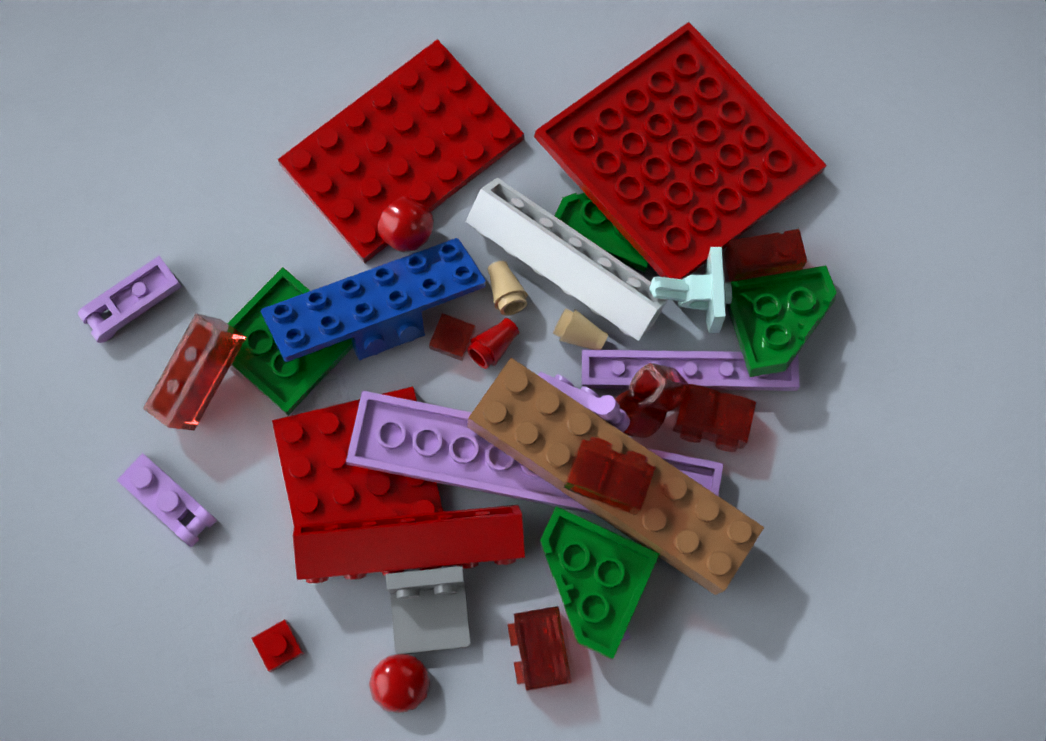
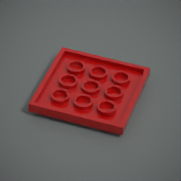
(325, 488)

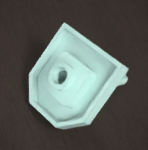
(701, 292)

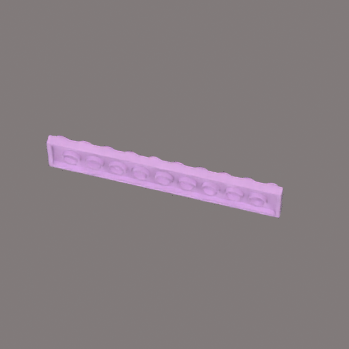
(439, 448)

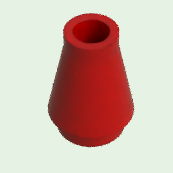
(490, 345)

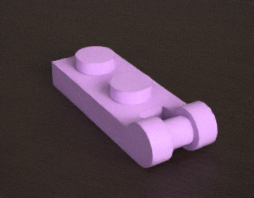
(129, 299)
(604, 406)
(165, 499)

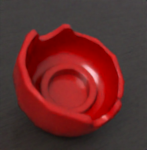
(405, 225)
(399, 683)

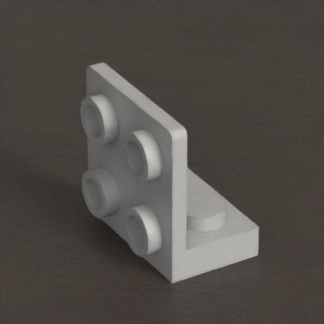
(429, 610)

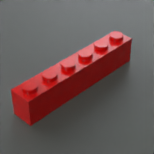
(408, 542)

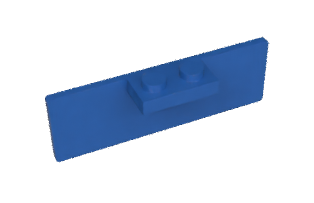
(375, 306)

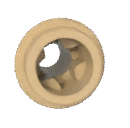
(506, 289)
(579, 331)

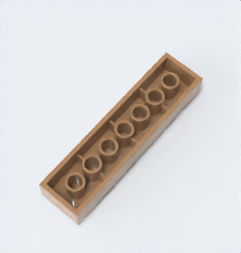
(678, 517)

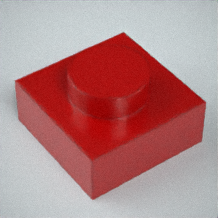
(277, 645)

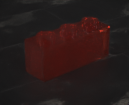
(194, 372)

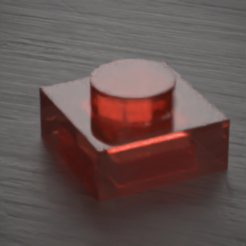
(452, 337)

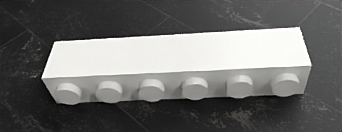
(565, 258)

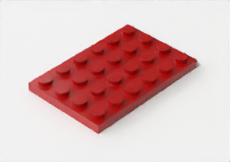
(408, 136)

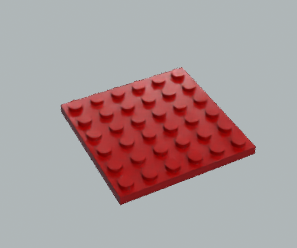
(679, 152)

